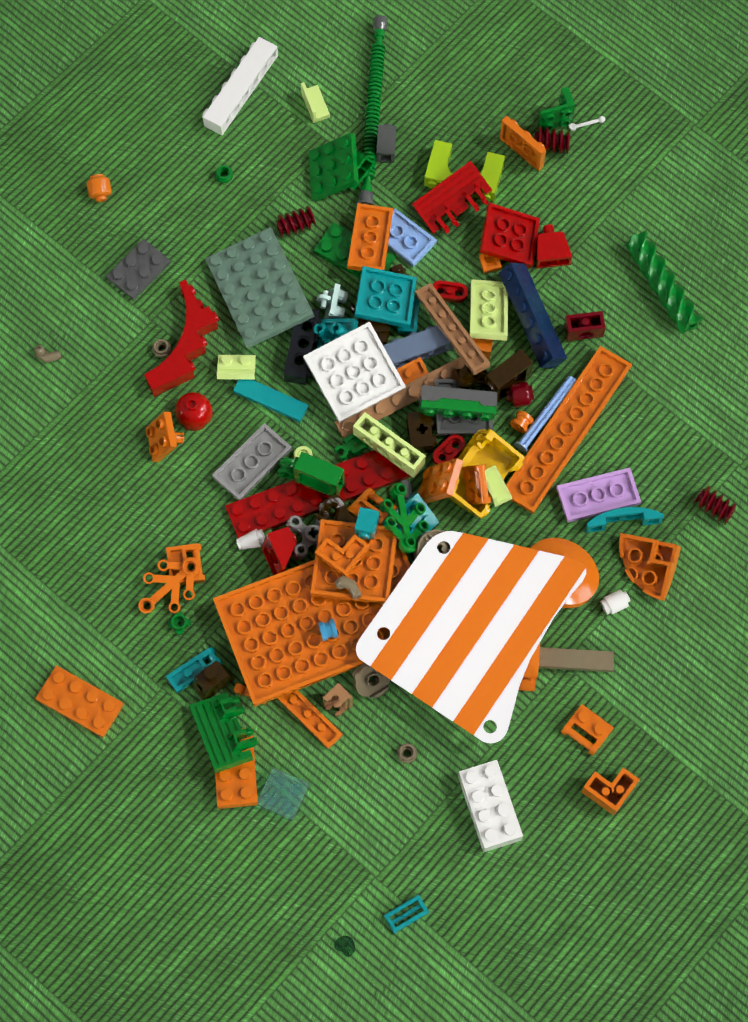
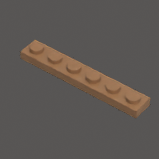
(452, 329)

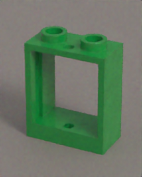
(318, 474)

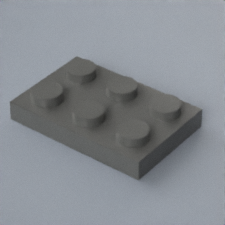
(138, 269)

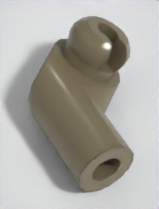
(45, 356)
(345, 582)

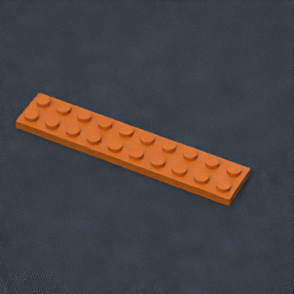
(567, 429)

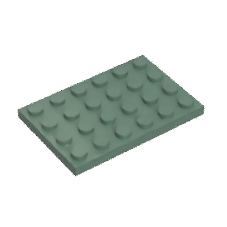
(259, 287)

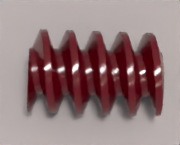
(553, 140)
(295, 221)
(715, 504)

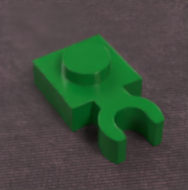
(352, 445)

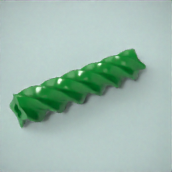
(663, 282)

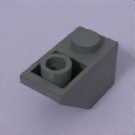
(386, 143)

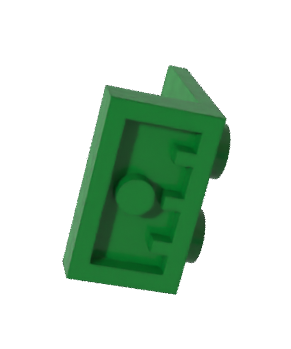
(560, 115)

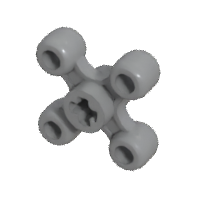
(304, 531)

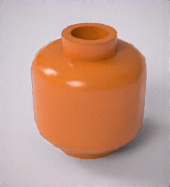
(99, 187)

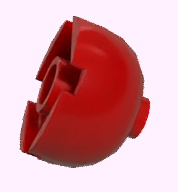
(193, 411)

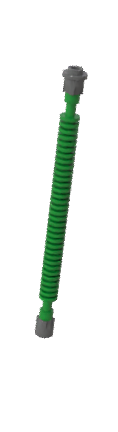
(373, 105)

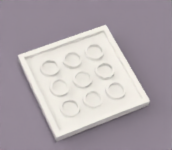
(354, 372)

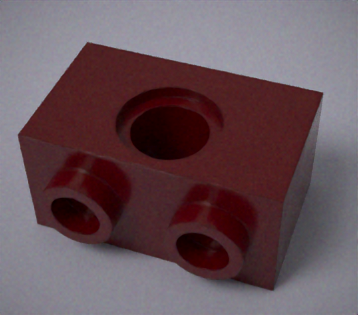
(584, 326)

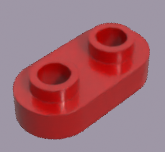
(450, 289)
(446, 449)

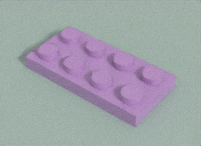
(598, 494)

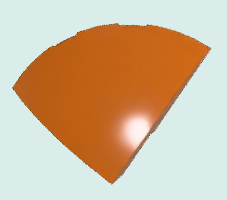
(649, 563)

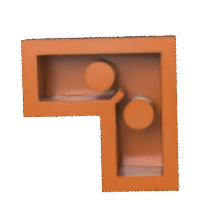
(608, 794)

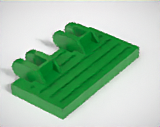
(222, 735)

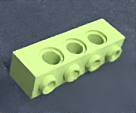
(389, 444)

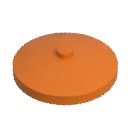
(570, 549)

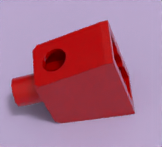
(552, 249)

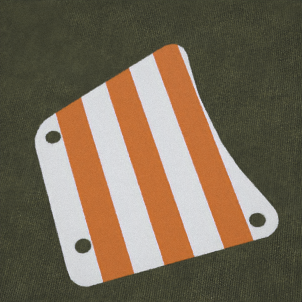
(469, 626)

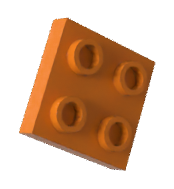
(162, 437)

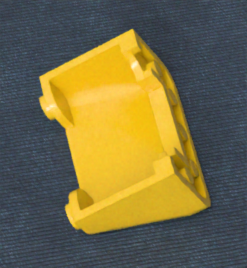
(487, 449)

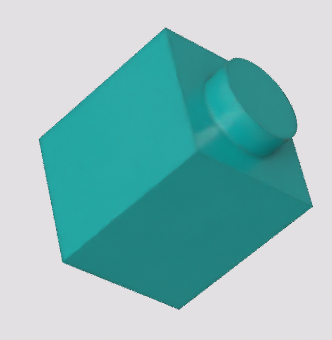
(367, 523)

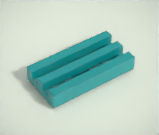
(391, 922)

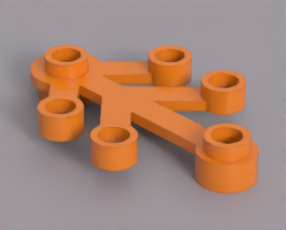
(172, 582)

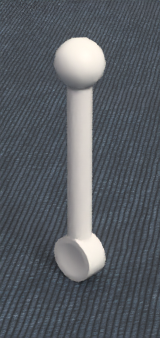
(572, 127)

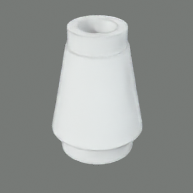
(251, 540)

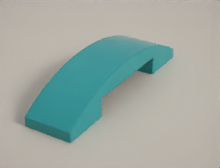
(647, 516)

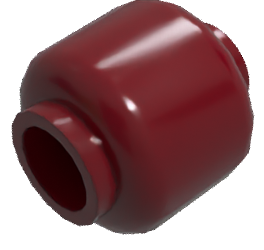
(520, 394)

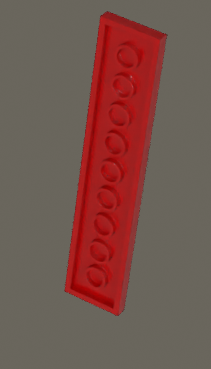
(278, 504)

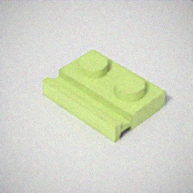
(236, 367)

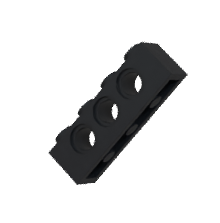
(300, 373)

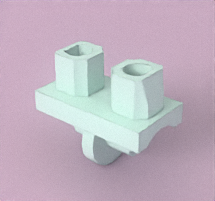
(330, 302)

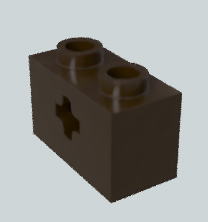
(419, 422)

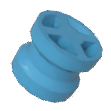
(328, 629)

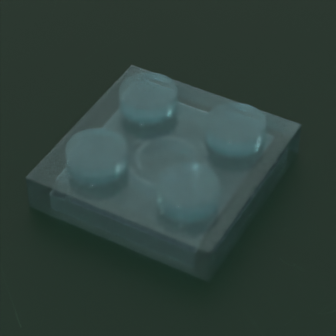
(283, 794)

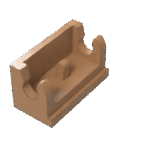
(338, 698)

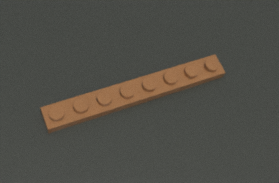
(402, 398)

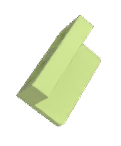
(315, 103)
(496, 486)

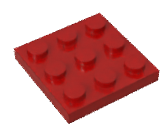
(509, 235)

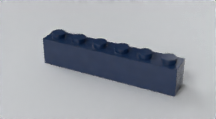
(532, 315)

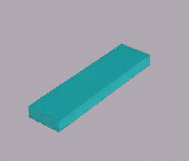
(271, 399)

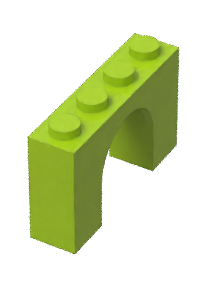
(438, 168)

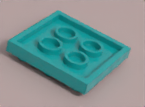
(385, 297)

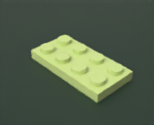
(488, 310)

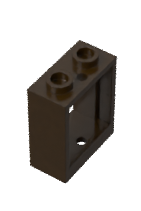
(513, 370)

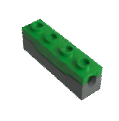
(457, 402)

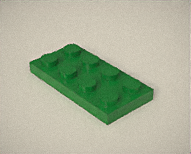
(336, 248)

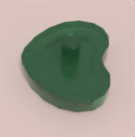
(345, 945)

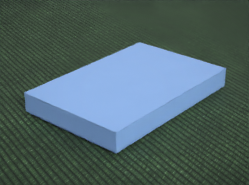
(409, 239)

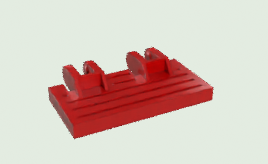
(451, 196)

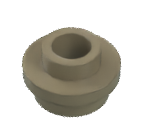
(161, 343)
(407, 747)

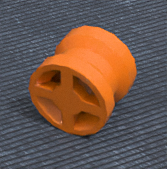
(521, 421)

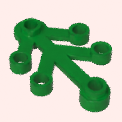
(407, 541)

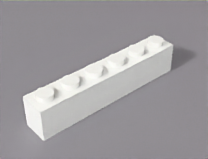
(240, 86)

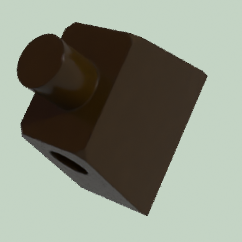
(211, 680)

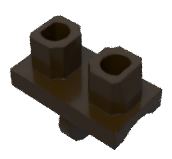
(467, 379)

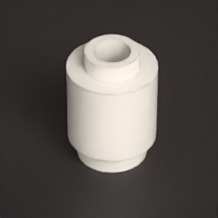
(615, 602)

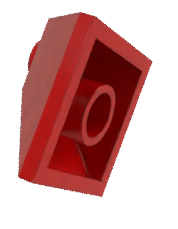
(278, 549)

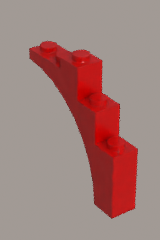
(178, 366)

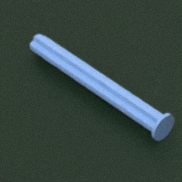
(545, 415)

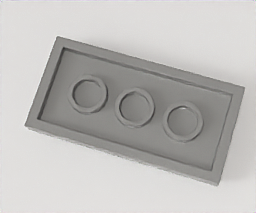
(251, 462)

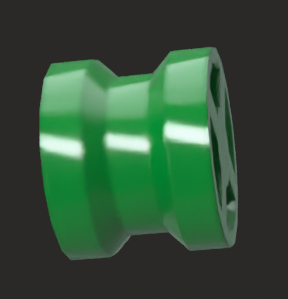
(286, 468)

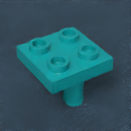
(334, 328)

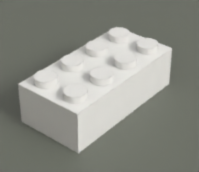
(490, 806)

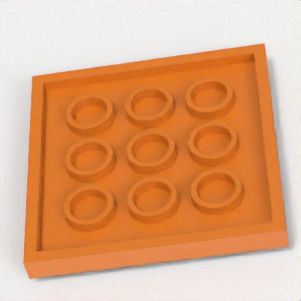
(371, 573)

